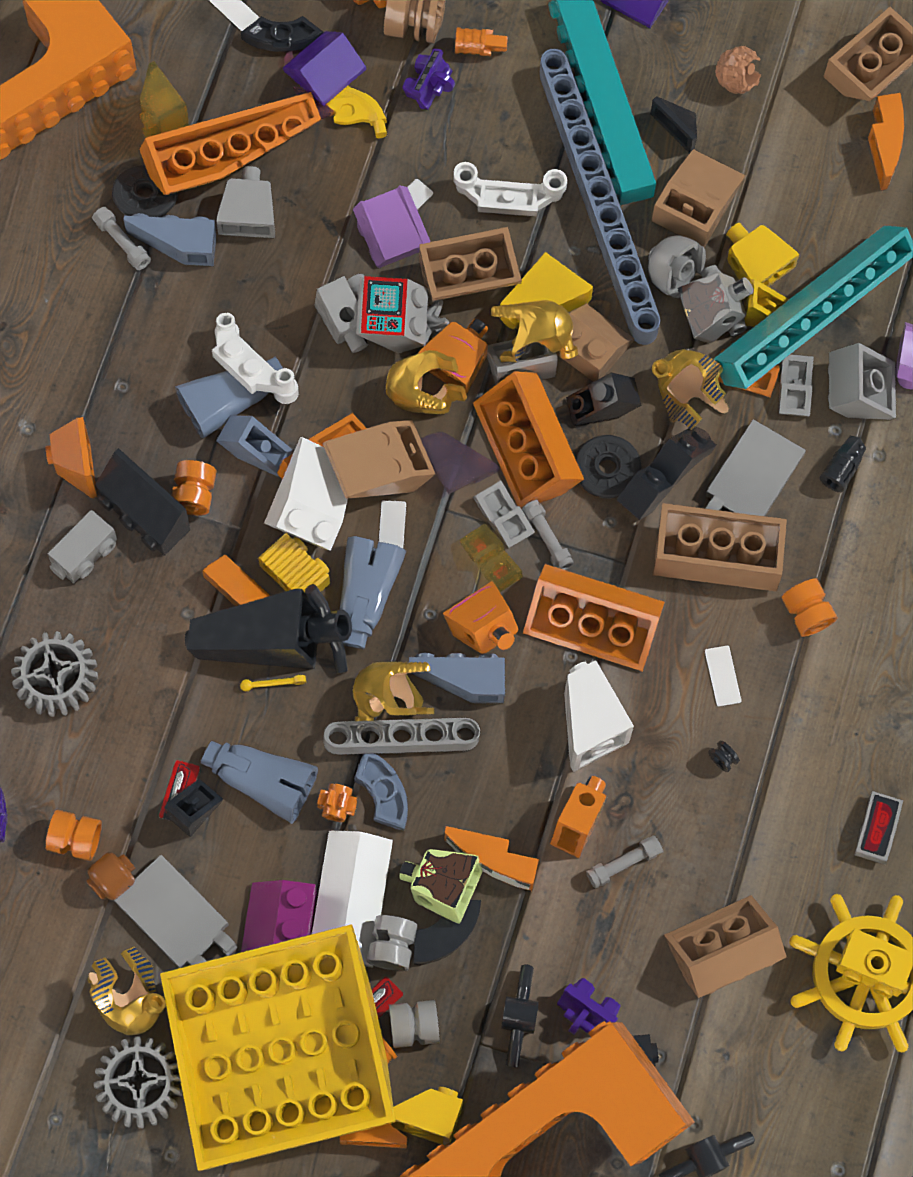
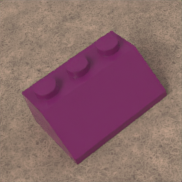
(278, 913)

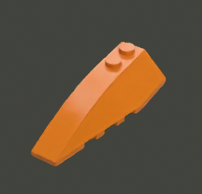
(224, 144)

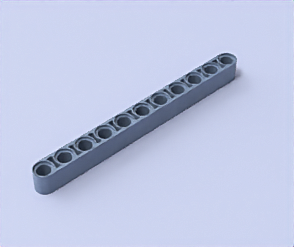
(602, 207)

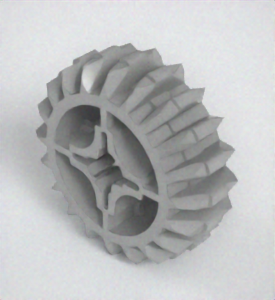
(42, 676)
(123, 1082)

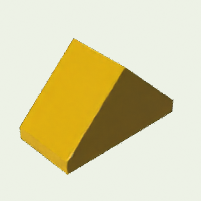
(761, 303)

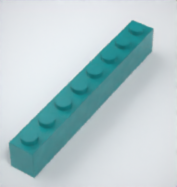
(604, 99)
(815, 306)

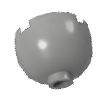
(675, 263)

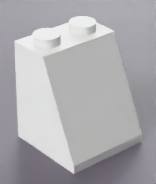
(593, 716)

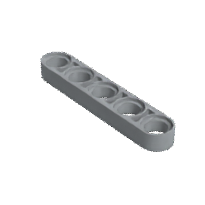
(387, 743)

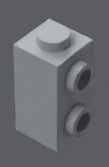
(82, 547)

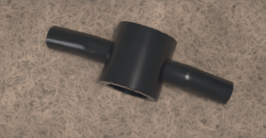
(329, 627)
(519, 1015)
(709, 1156)

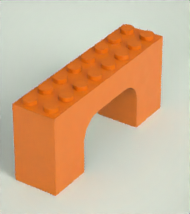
(81, 62)
(601, 1078)

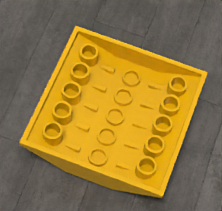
(278, 1047)

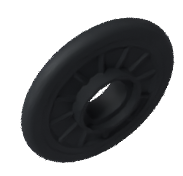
(130, 203)
(607, 448)

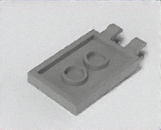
(754, 472)
(174, 914)

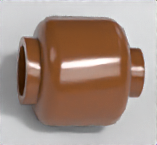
(111, 876)

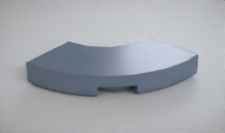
(386, 790)

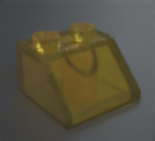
(161, 104)

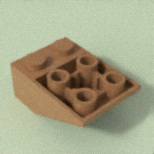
(697, 197)
(380, 460)

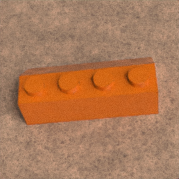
(527, 439)
(593, 617)

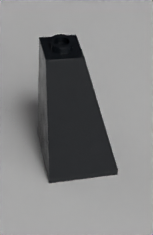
(257, 632)

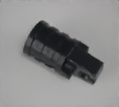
(843, 464)

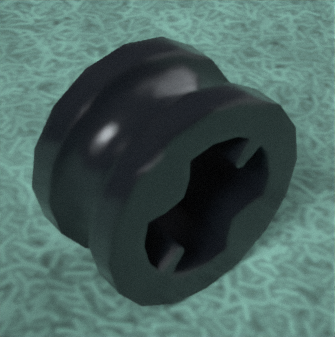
(724, 756)

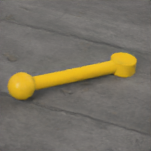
(247, 685)

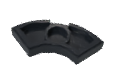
(281, 35)
(445, 936)

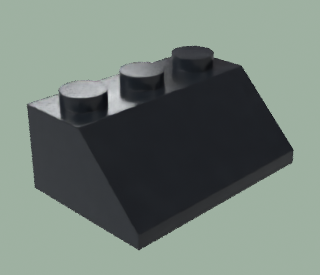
(142, 503)

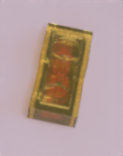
(491, 558)

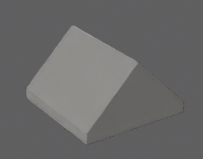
(535, 359)

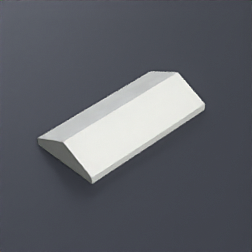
(353, 884)

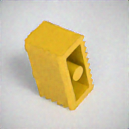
(292, 566)

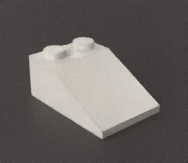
(309, 498)

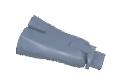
(216, 398)
(367, 584)
(267, 778)

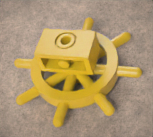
(867, 963)

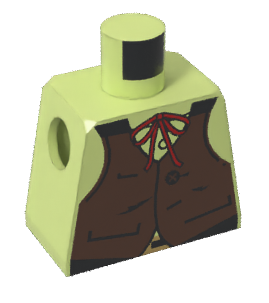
(443, 881)

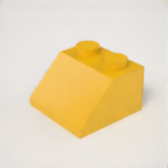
(429, 1115)

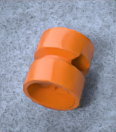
(193, 488)
(808, 604)
(73, 835)

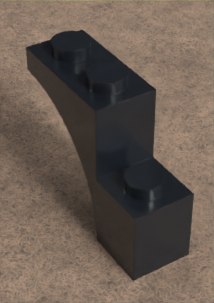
(666, 470)

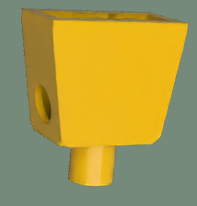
(760, 254)

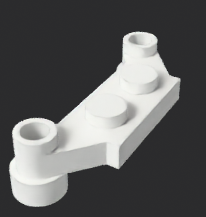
(509, 196)
(248, 366)

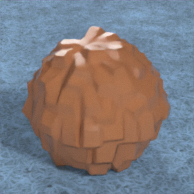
(736, 70)

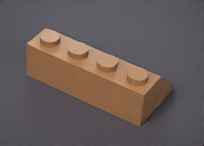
(720, 547)

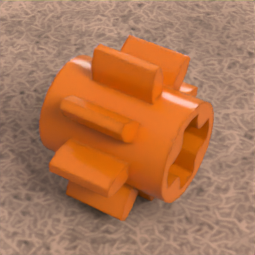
(337, 802)

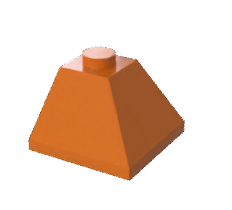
(72, 456)

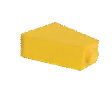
(551, 282)

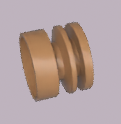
(415, 13)

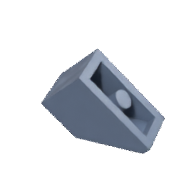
(253, 443)

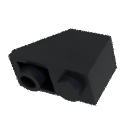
(604, 399)

